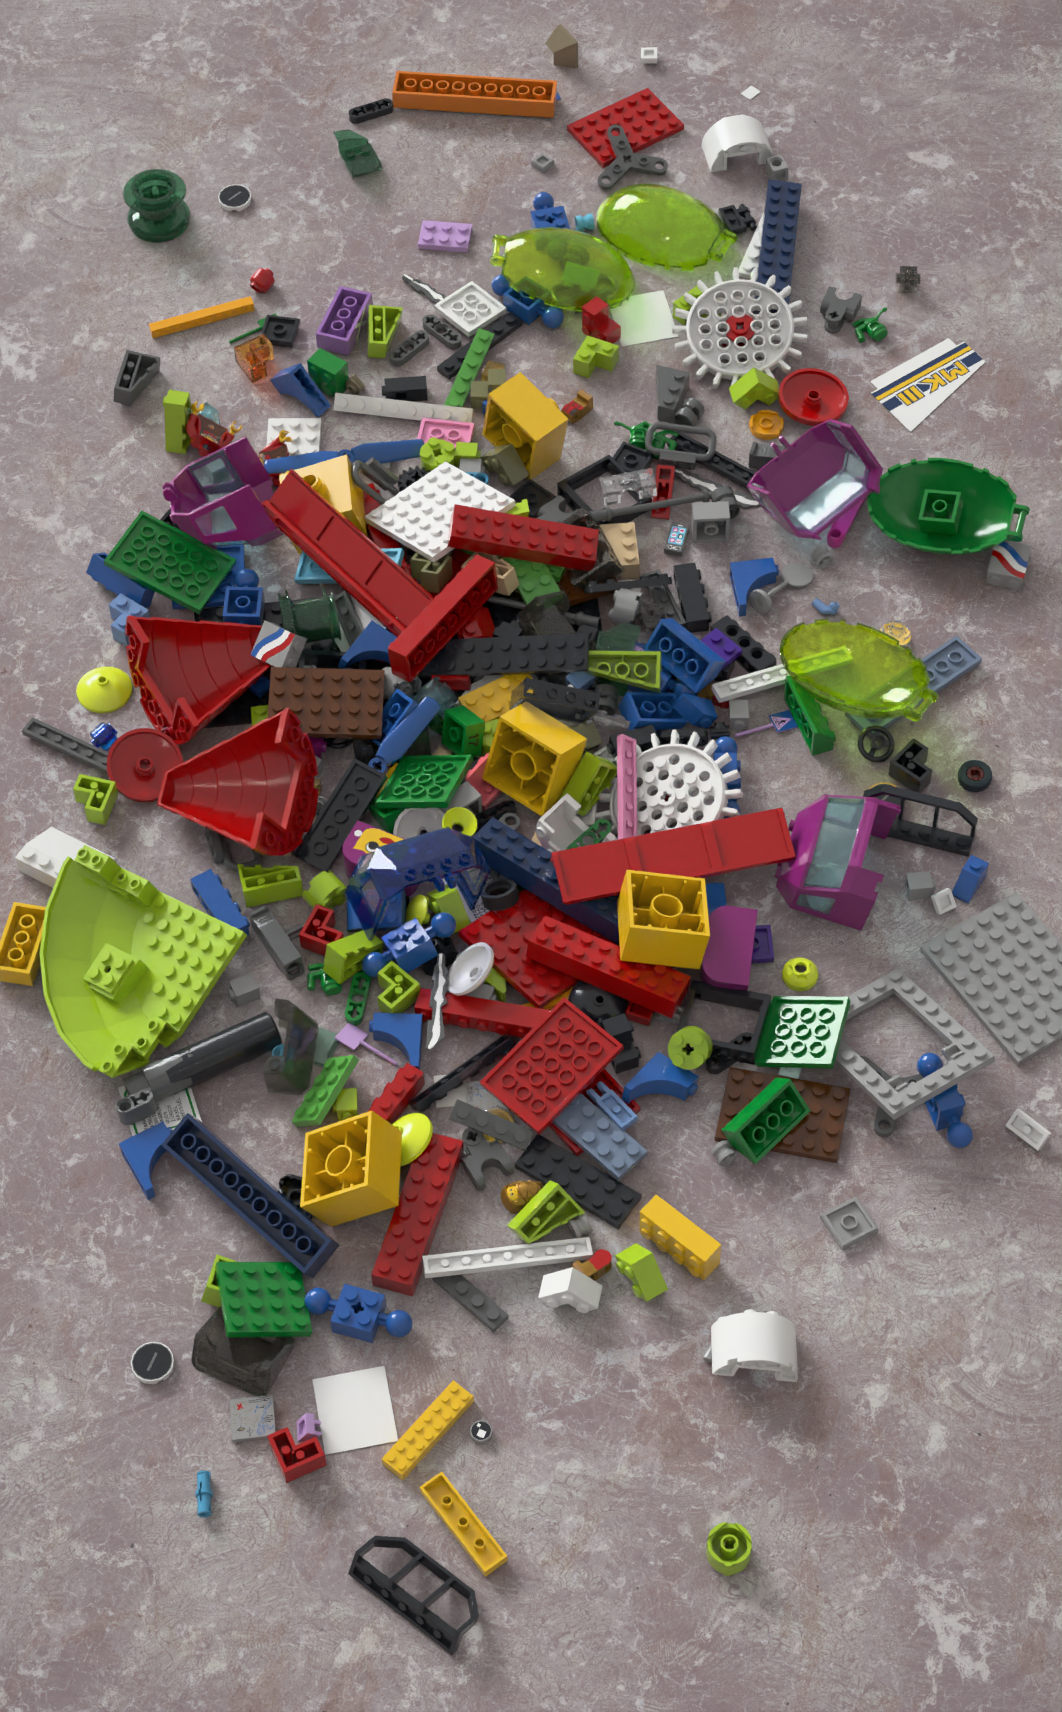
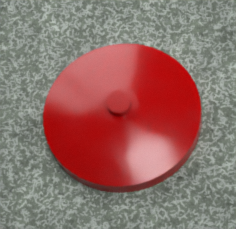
(813, 396)
(140, 762)

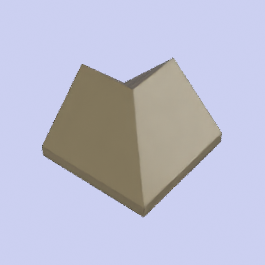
(563, 47)

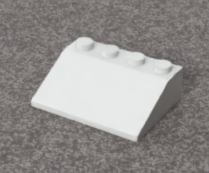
(46, 853)

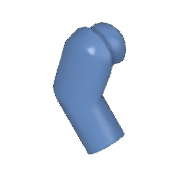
(825, 609)

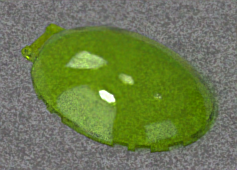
(662, 227)
(563, 267)
(856, 670)

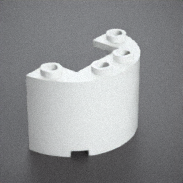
(735, 137)
(562, 826)
(755, 1342)

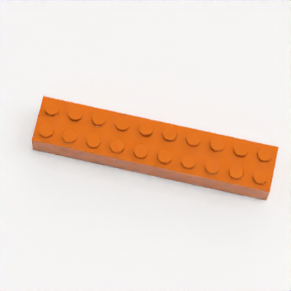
(475, 94)

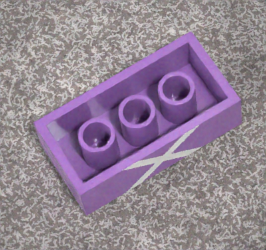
(344, 320)

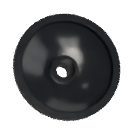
(584, 998)

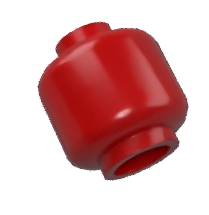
(262, 280)

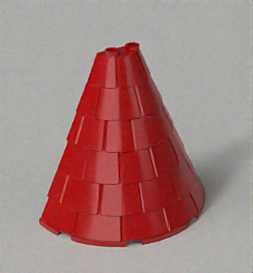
(190, 670)
(250, 786)

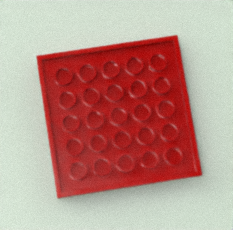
(509, 936)

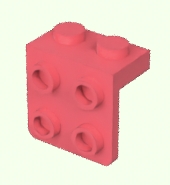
(487, 791)

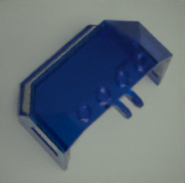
(411, 862)

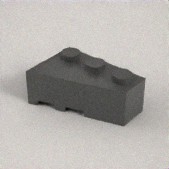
(134, 376)
(671, 391)

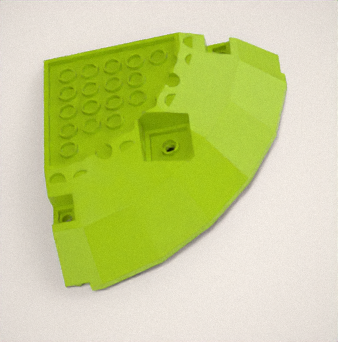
(158, 955)

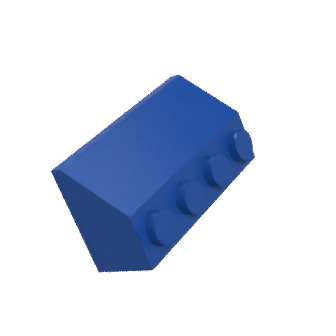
(684, 654)

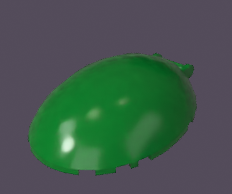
(985, 513)

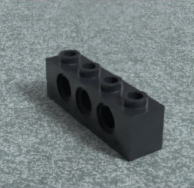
(753, 655)

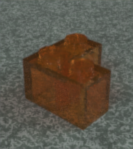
(253, 355)

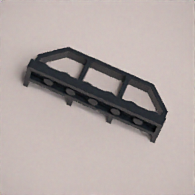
(924, 834)
(405, 1604)

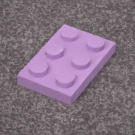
(445, 236)

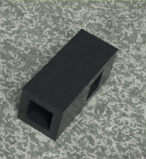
(405, 388)
(642, 737)

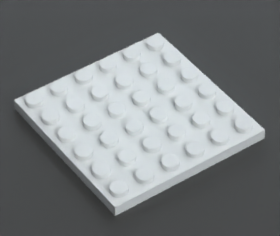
(423, 510)

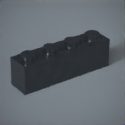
(691, 597)

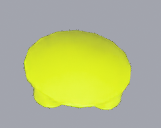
(418, 909)

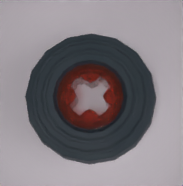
(977, 783)

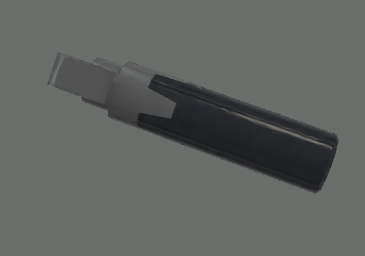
(195, 1065)

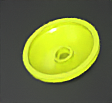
(104, 696)
(416, 1135)

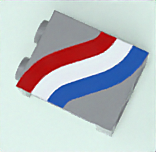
(1008, 565)
(278, 646)

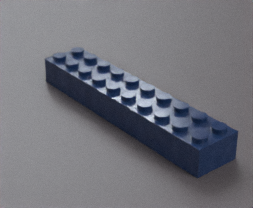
(778, 235)
(533, 870)
(250, 1195)

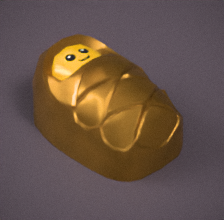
(518, 1194)

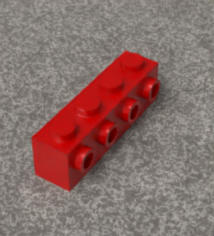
(398, 1093)

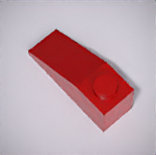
(665, 485)

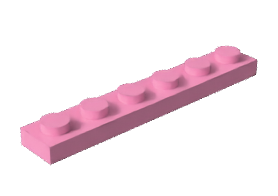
(626, 786)

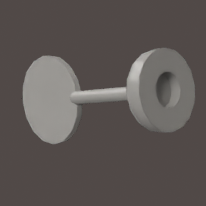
(791, 574)

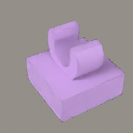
(306, 1427)

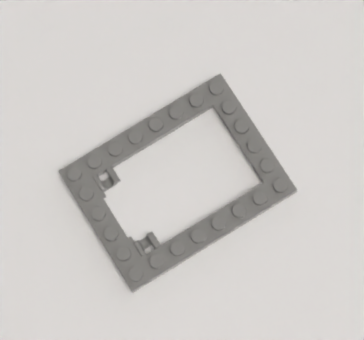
(969, 1059)

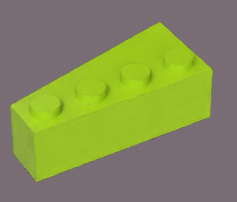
(628, 667)

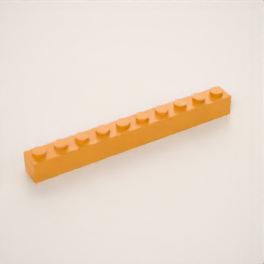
(201, 317)

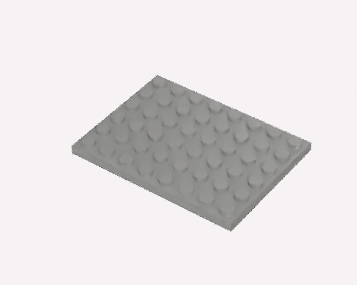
(1006, 974)

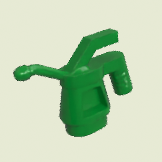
(874, 328)
(637, 434)
(659, 439)
(328, 984)

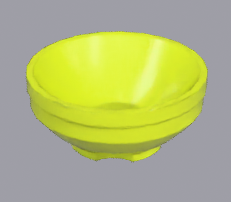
(460, 816)
(796, 980)

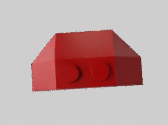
(478, 626)

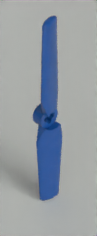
(381, 451)
(405, 734)

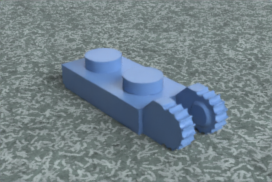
(613, 1106)

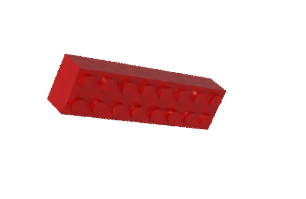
(523, 538)
(443, 618)
(600, 965)
(417, 1215)

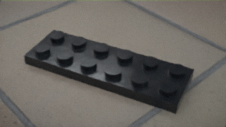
(339, 815)
(580, 1180)

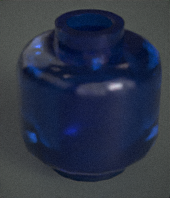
(103, 735)

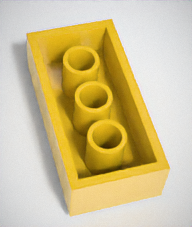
(493, 698)
(21, 944)
(679, 1237)

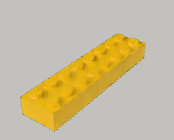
(427, 1430)
(463, 1524)

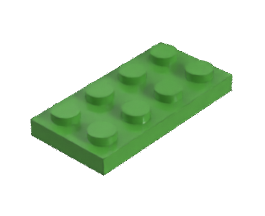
(533, 579)
(324, 1091)

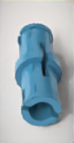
(204, 1494)

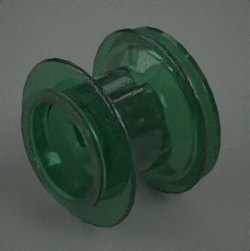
(156, 205)
(312, 617)

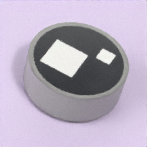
(481, 1432)

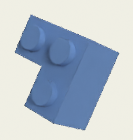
(119, 610)

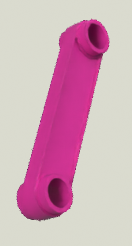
(842, 526)

